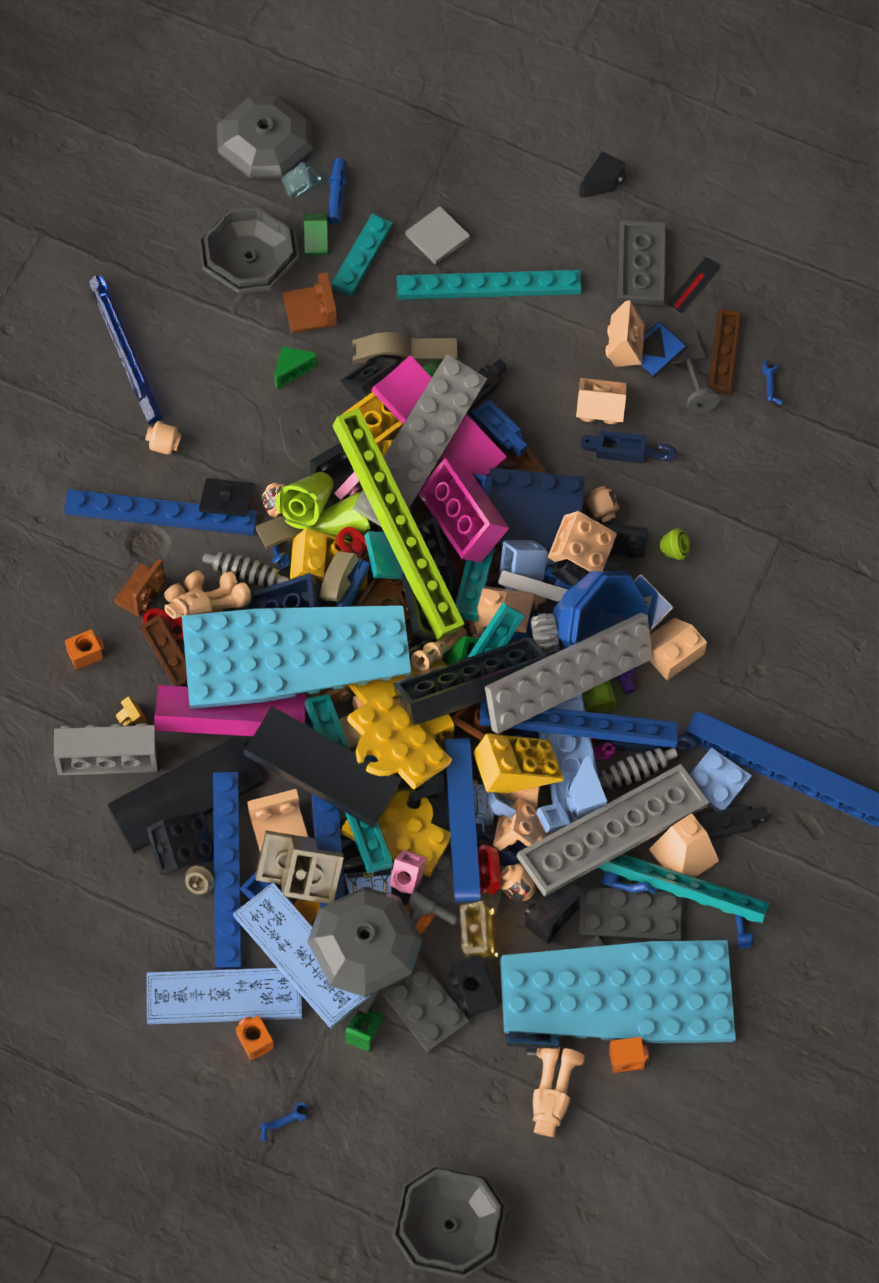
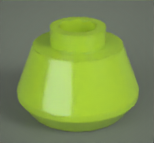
(675, 544)

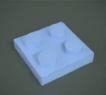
(719, 779)

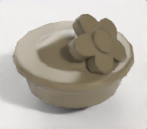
(199, 880)

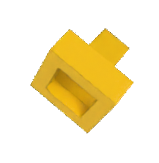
(130, 713)

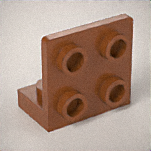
(311, 306)
(141, 588)

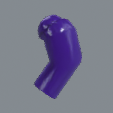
(626, 682)

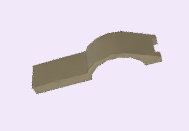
(390, 343)

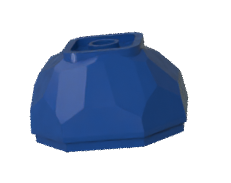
(597, 604)

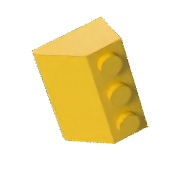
(379, 418)

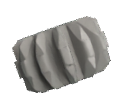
(545, 633)

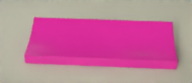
(468, 444)
(175, 715)

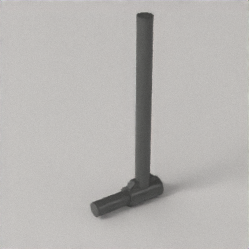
(420, 906)

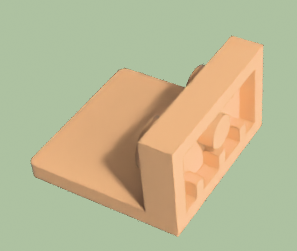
(582, 542)
(276, 814)
(522, 826)

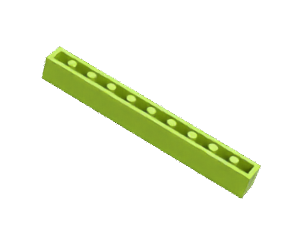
(398, 524)

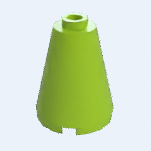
(305, 500)
(341, 516)

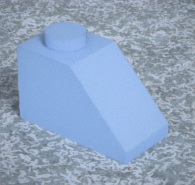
(586, 791)

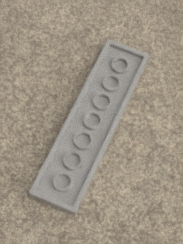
(428, 430)
(569, 672)
(612, 830)

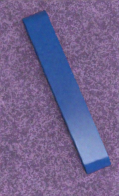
(462, 821)

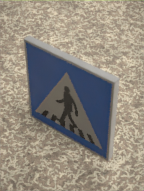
(657, 604)

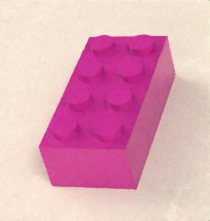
(463, 510)

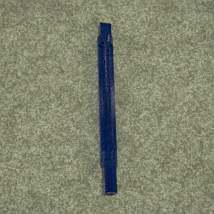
(125, 350)

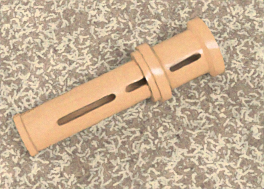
(436, 650)

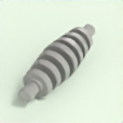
(245, 569)
(634, 768)

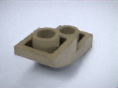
(276, 532)
(335, 579)

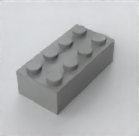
(105, 749)

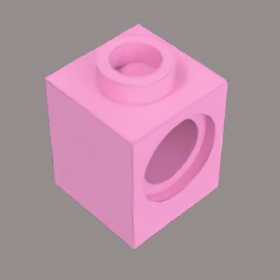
(411, 863)

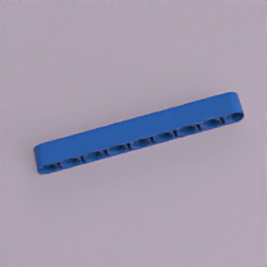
(785, 768)

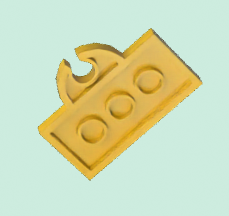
(396, 742)
(410, 831)

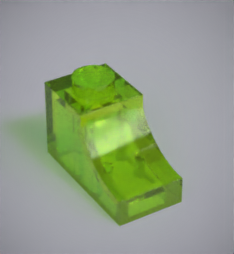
(599, 699)

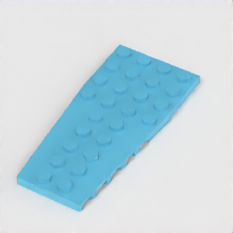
(290, 651)
(622, 992)

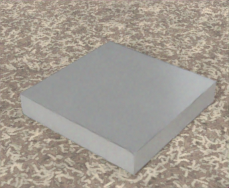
(437, 235)

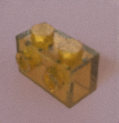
(478, 930)

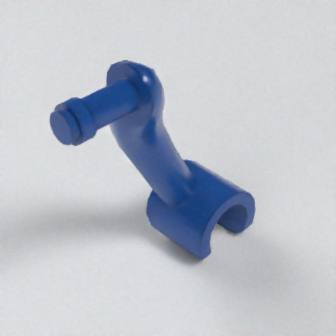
(769, 372)
(281, 558)
(611, 880)
(743, 939)
(284, 1120)

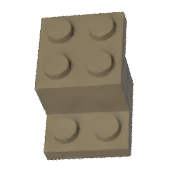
(299, 867)

